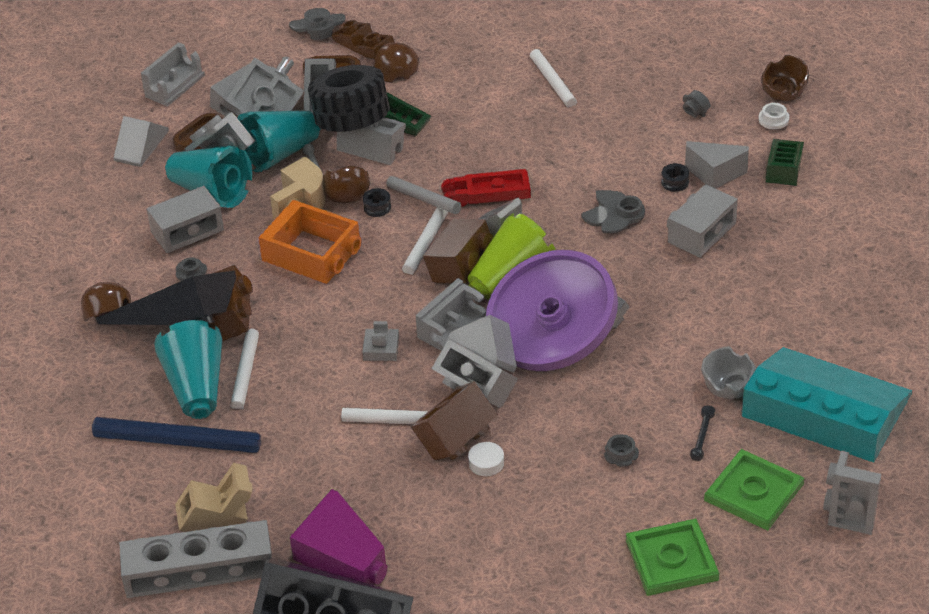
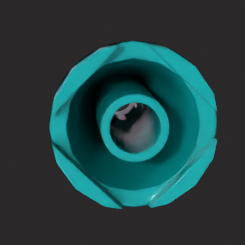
(277, 135)
(219, 169)
(192, 365)

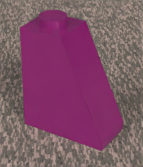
(339, 542)

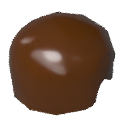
(396, 61)
(785, 78)
(346, 184)
(103, 299)

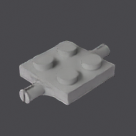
(264, 89)

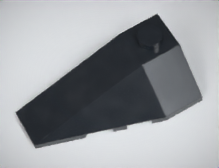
(190, 299)
(307, 590)

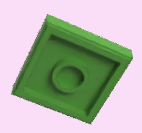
(754, 489)
(672, 557)

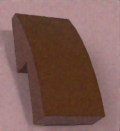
(361, 38)

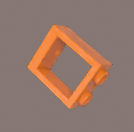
(299, 217)

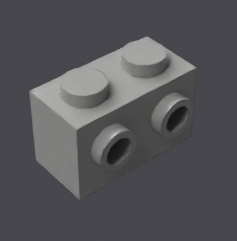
(185, 219)
(702, 220)
(464, 366)

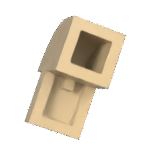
(300, 182)
(215, 506)

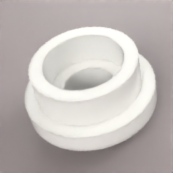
(774, 116)

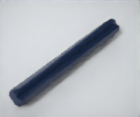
(176, 434)

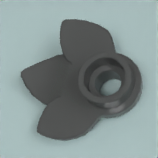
(317, 23)
(614, 211)

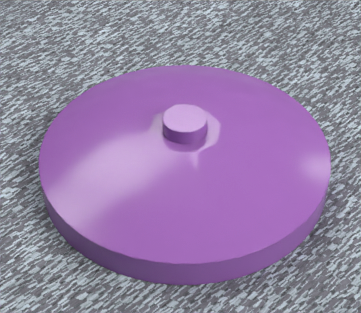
(555, 308)

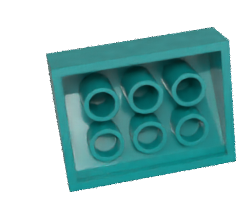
(824, 403)

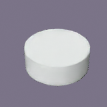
(486, 459)

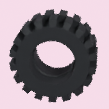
(348, 98)

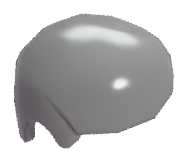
(727, 372)

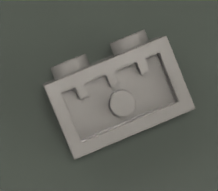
(220, 133)
(852, 497)

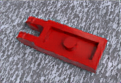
(488, 187)

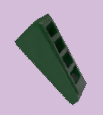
(403, 108)
(784, 162)

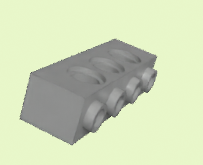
(194, 558)

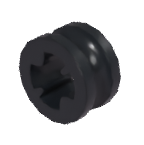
(676, 184)
(377, 209)

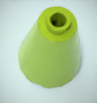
(513, 243)

